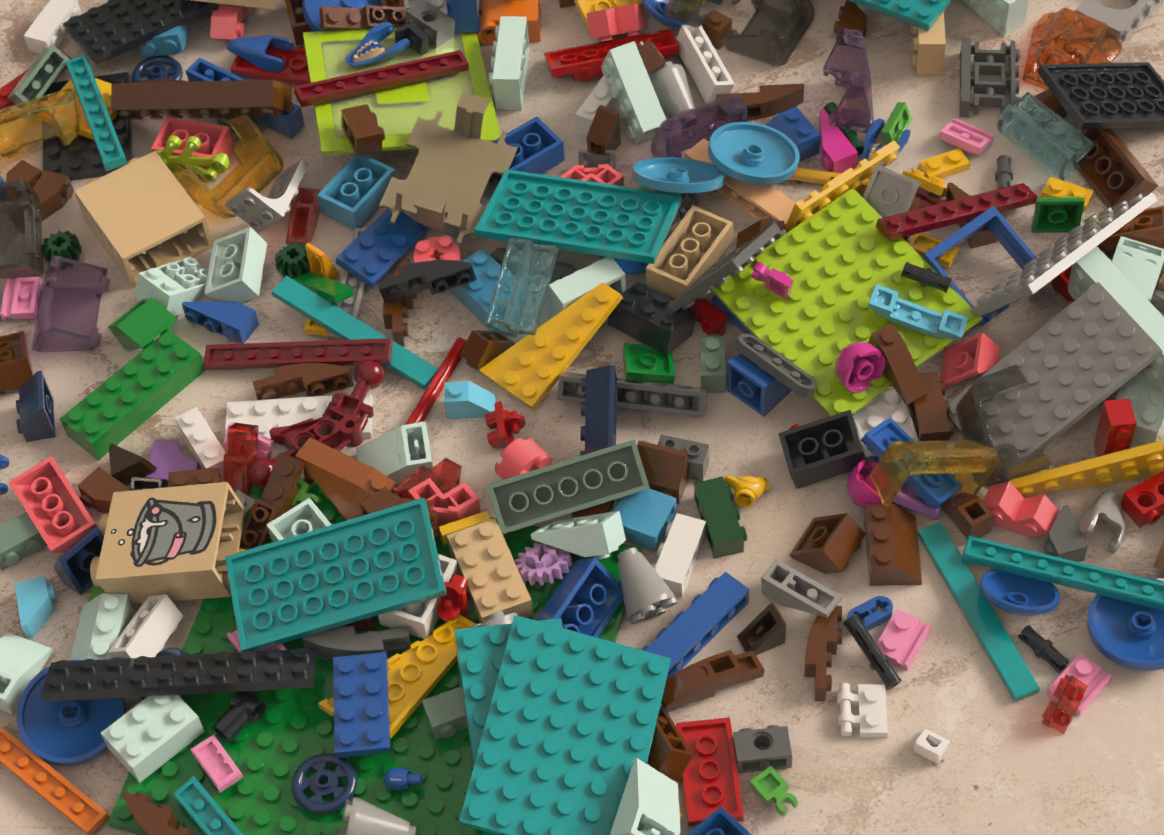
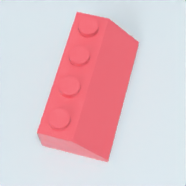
(53, 505)

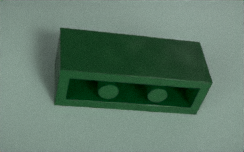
(721, 517)

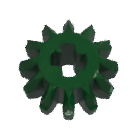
(61, 245)
(292, 260)

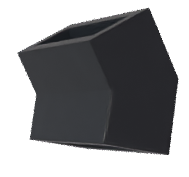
(138, 483)

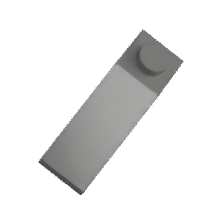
(797, 590)

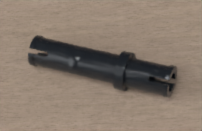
(878, 660)

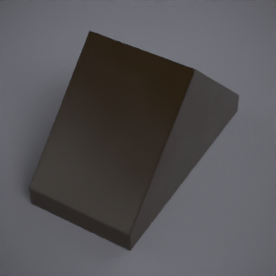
(127, 465)
(764, 631)

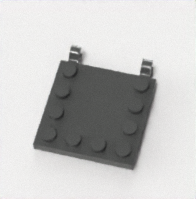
(728, 264)

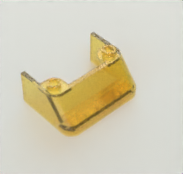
(38, 121)
(256, 169)
(965, 459)

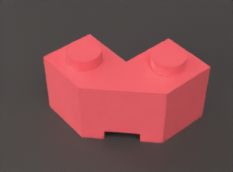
(227, 21)
(617, 21)
(602, 174)
(451, 506)
(1018, 514)

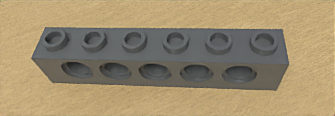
(642, 395)

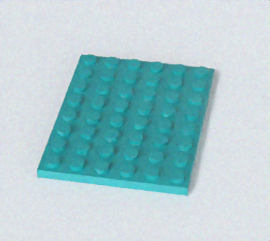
(562, 732)

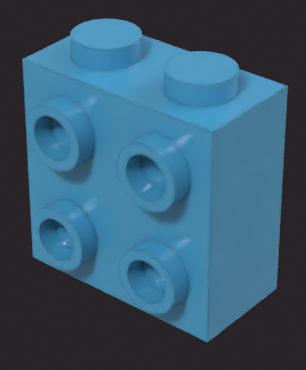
(169, 42)
(646, 517)

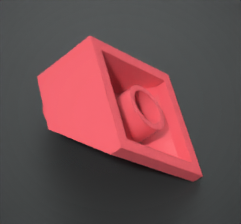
(969, 359)

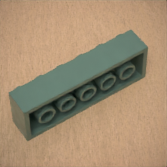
(568, 486)

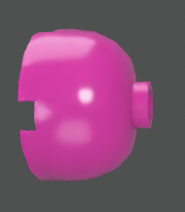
(859, 365)
(861, 486)

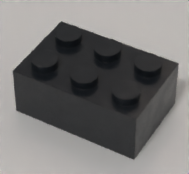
(648, 319)
(822, 449)

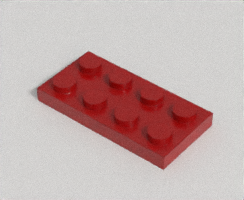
(294, 72)
(712, 772)

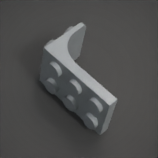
(890, 191)
(262, 211)

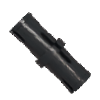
(926, 277)
(1043, 649)

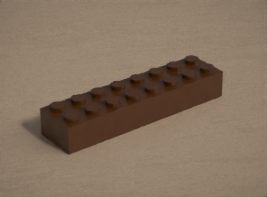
(201, 99)

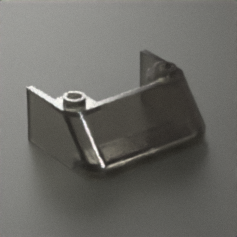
(976, 429)

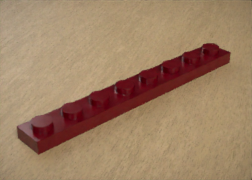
(380, 78)
(954, 211)
(289, 353)

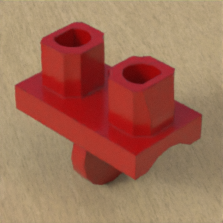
(710, 316)
(507, 425)
(456, 600)

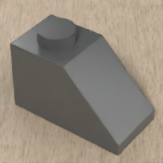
(1066, 538)

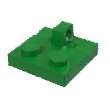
(647, 364)

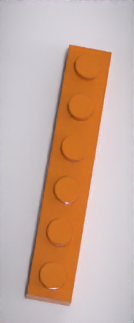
(50, 784)

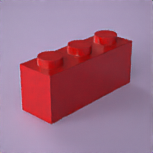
(1115, 427)

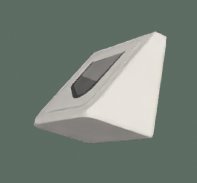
(931, 746)

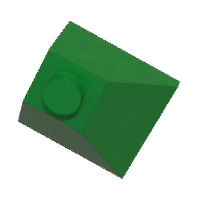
(1057, 214)

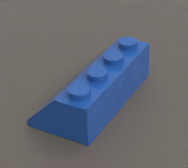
(585, 598)

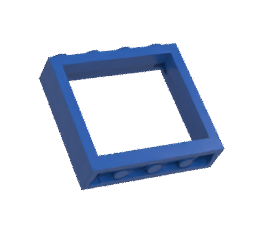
(1003, 233)

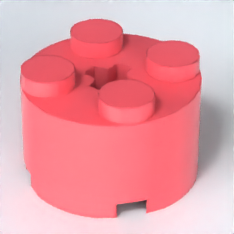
(437, 249)
(521, 457)

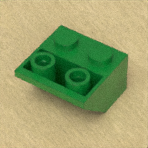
(142, 324)

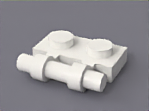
(871, 708)

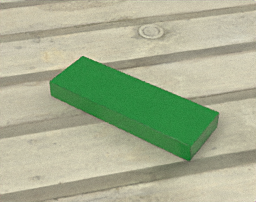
(325, 287)

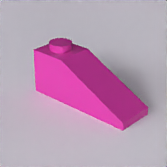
(836, 150)

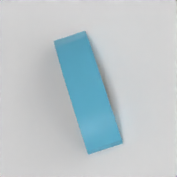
(916, 317)

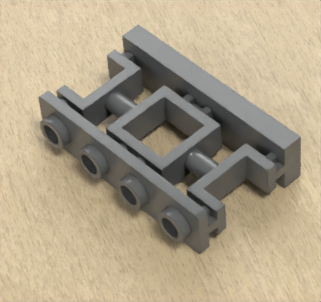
(987, 63)

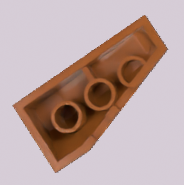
(1145, 228)
(341, 477)

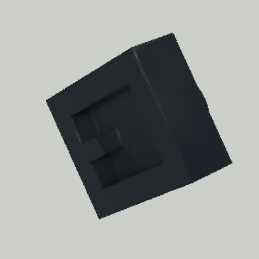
(418, 37)

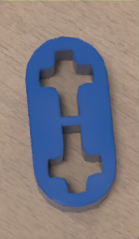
(868, 612)

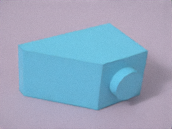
(467, 400)
(34, 604)

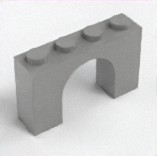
(1122, 21)

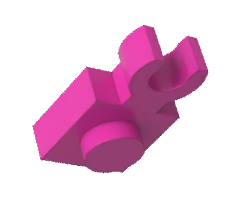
(775, 281)

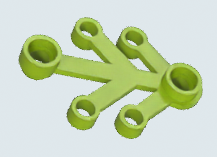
(217, 163)

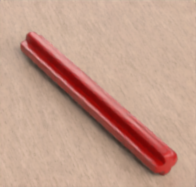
(437, 383)

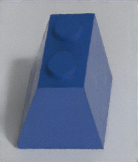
(754, 385)

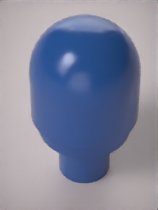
(401, 779)

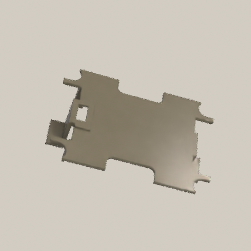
(449, 170)

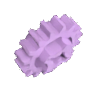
(543, 563)

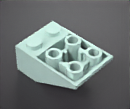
(1139, 263)
(173, 284)
(398, 451)
(19, 664)
(648, 804)

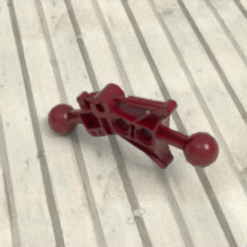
(338, 427)

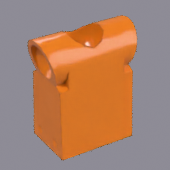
(492, 10)

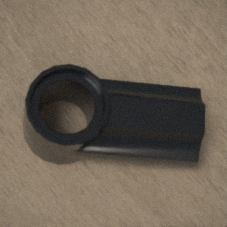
(243, 709)

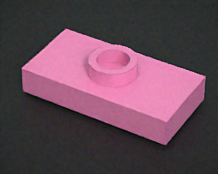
(216, 763)

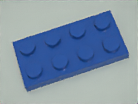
(381, 247)
(932, 488)
(361, 705)

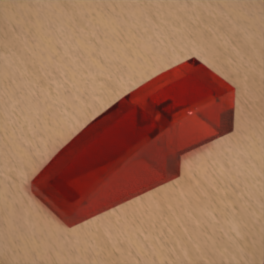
(303, 216)
(241, 452)
(444, 475)

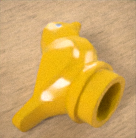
(747, 489)

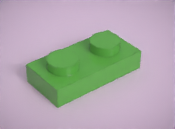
(897, 123)

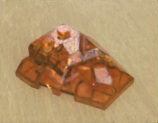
(1068, 39)

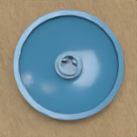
(753, 153)
(677, 175)

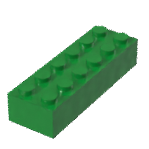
(133, 394)

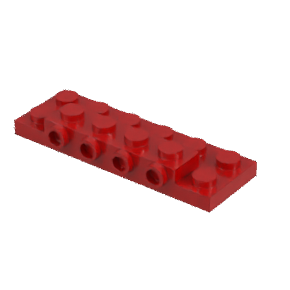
(587, 60)

